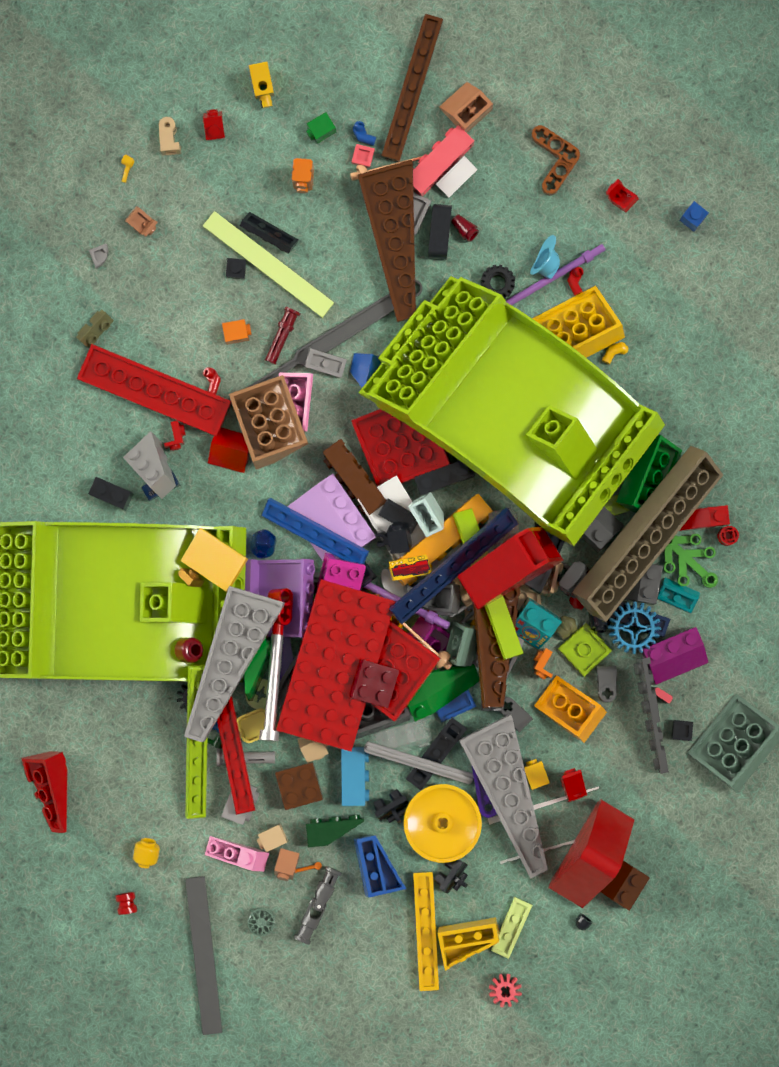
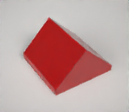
(229, 451)

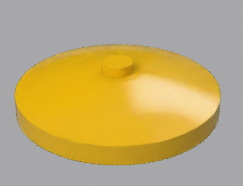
(442, 823)

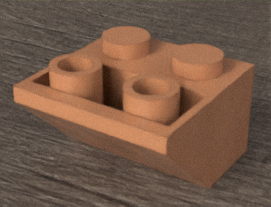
(467, 107)

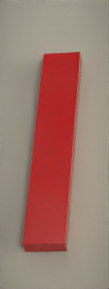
(235, 760)

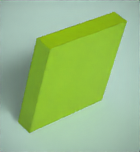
(584, 649)

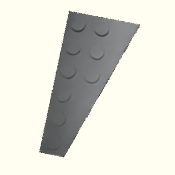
(650, 707)

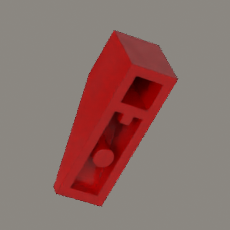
(707, 518)

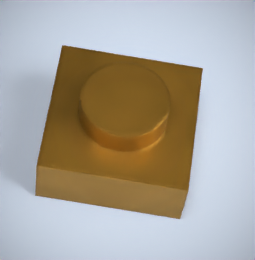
(191, 577)

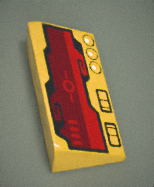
(409, 567)

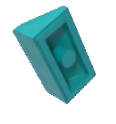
(678, 596)

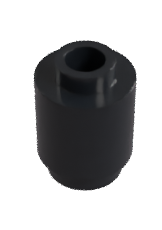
(598, 625)

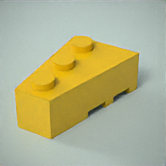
(466, 939)

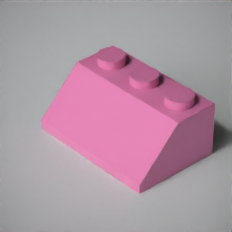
(300, 390)

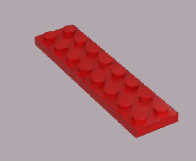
(154, 390)

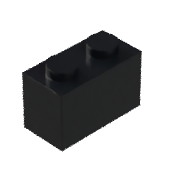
(110, 493)

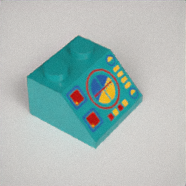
(535, 623)

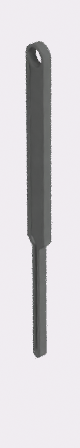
(339, 334)

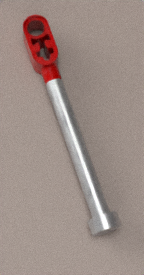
(284, 618)

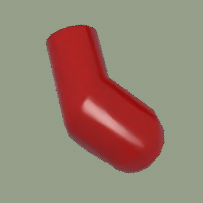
(573, 280)

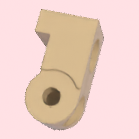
(167, 132)

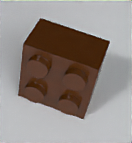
(299, 785)

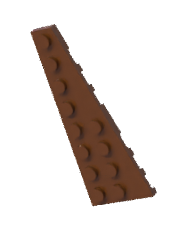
(391, 214)
(491, 664)

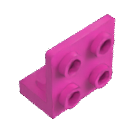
(341, 572)

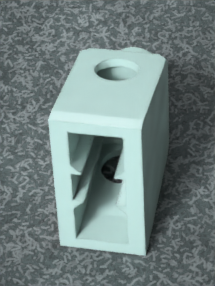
(427, 511)

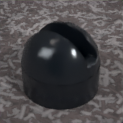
(583, 922)

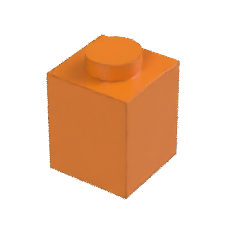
(236, 331)

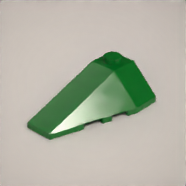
(441, 689)

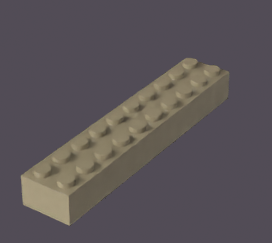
(648, 533)

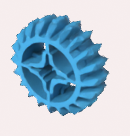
(634, 637)

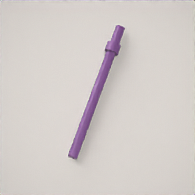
(587, 257)
(430, 616)

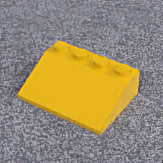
(584, 322)

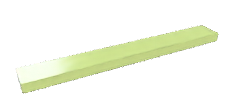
(268, 264)

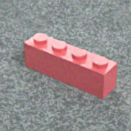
(441, 159)

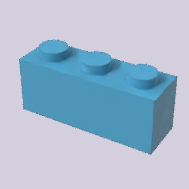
(354, 777)

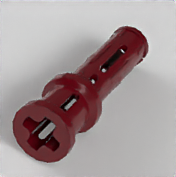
(285, 326)

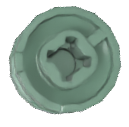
(261, 922)

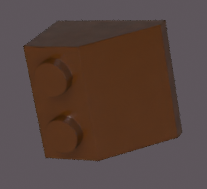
(626, 886)

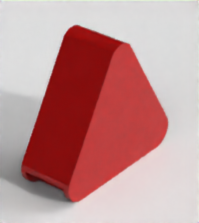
(510, 566)
(594, 855)

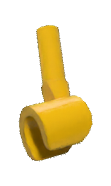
(128, 162)

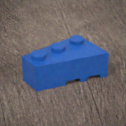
(375, 867)

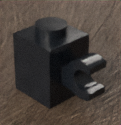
(397, 537)

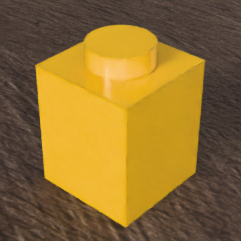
(536, 774)

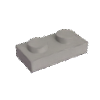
(325, 362)

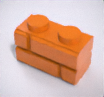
(302, 175)

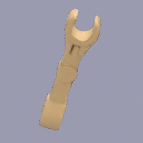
(464, 596)

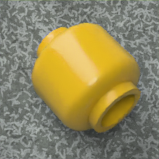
(146, 852)

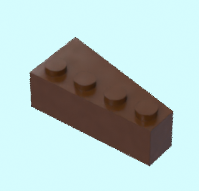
(354, 477)

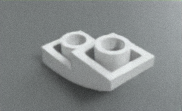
(456, 176)

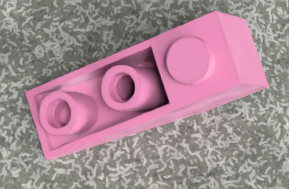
(237, 854)

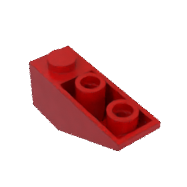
(573, 785)

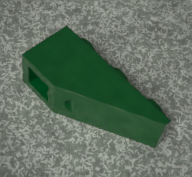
(325, 832)

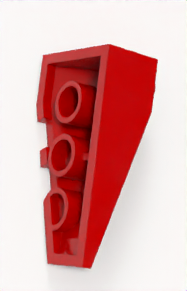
(50, 779)

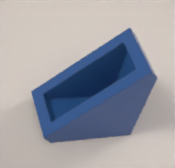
(364, 366)

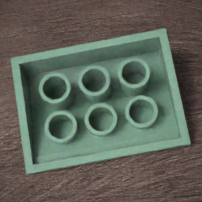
(736, 743)

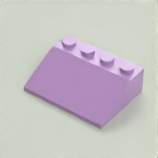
(333, 509)

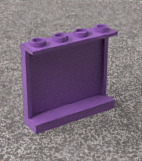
(277, 574)

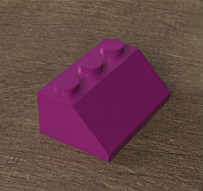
(431, 634)
(676, 655)

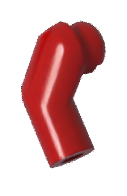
(213, 378)

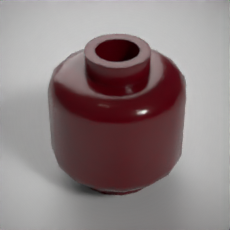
(189, 650)

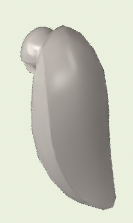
(392, 586)

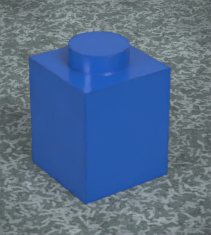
(694, 216)

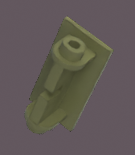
(89, 335)

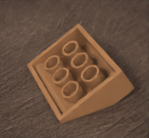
(268, 421)

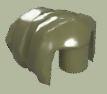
(567, 627)

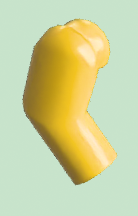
(617, 348)

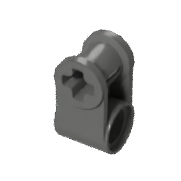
(606, 679)
(519, 715)

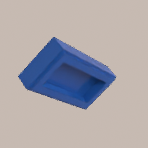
(457, 706)

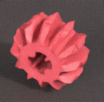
(498, 992)

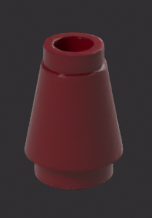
(465, 228)

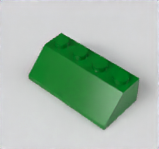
(648, 473)

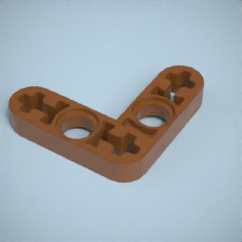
(562, 161)

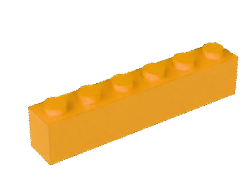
(438, 543)

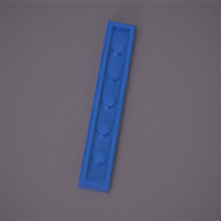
(314, 532)

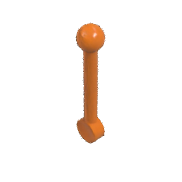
(317, 866)

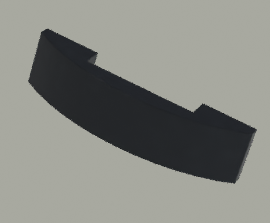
(437, 751)

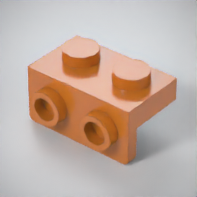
(541, 659)

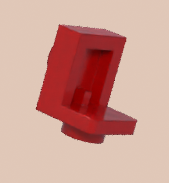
(213, 124)
(621, 196)
(178, 432)

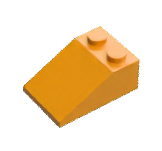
(570, 709)

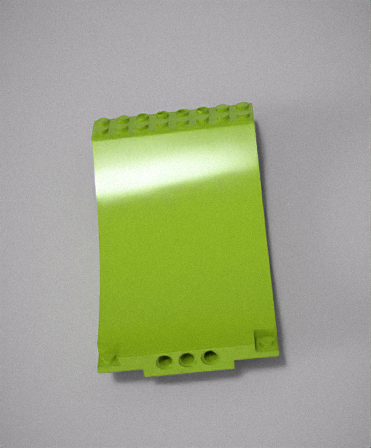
(513, 405)
(104, 599)

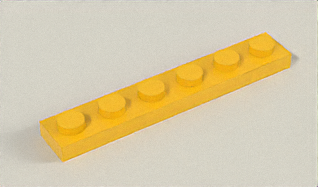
(426, 931)

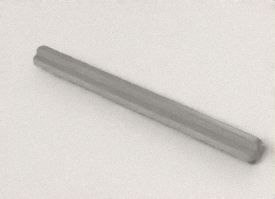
(418, 762)

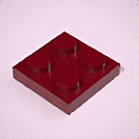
(374, 683)

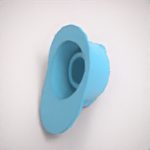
(547, 259)

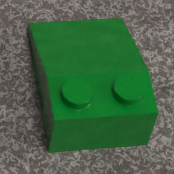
(257, 669)

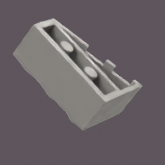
(151, 464)

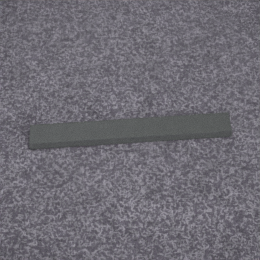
(203, 955)

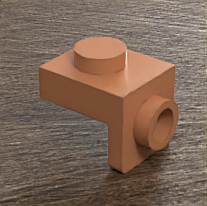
(141, 222)

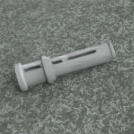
(250, 757)

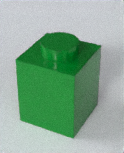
(320, 128)

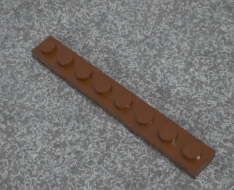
(412, 88)

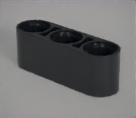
(439, 231)

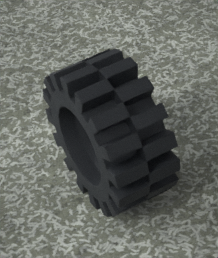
(505, 274)

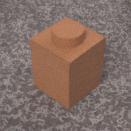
(286, 864)

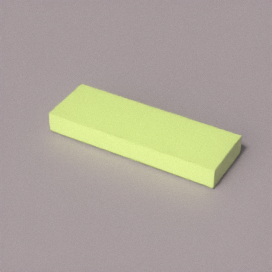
(512, 927)

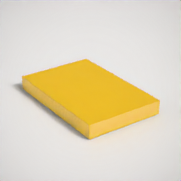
(214, 559)

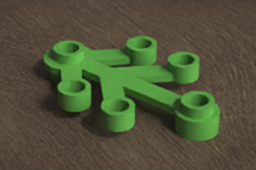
(685, 556)

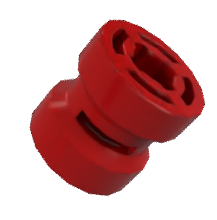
(725, 533)
(126, 903)

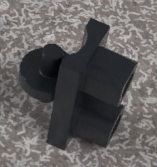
(393, 810)
(448, 882)

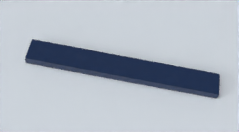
(453, 566)

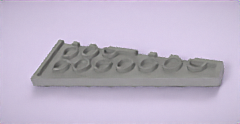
(238, 636)
(501, 771)

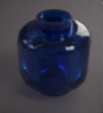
(263, 543)

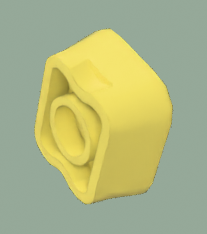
(251, 724)

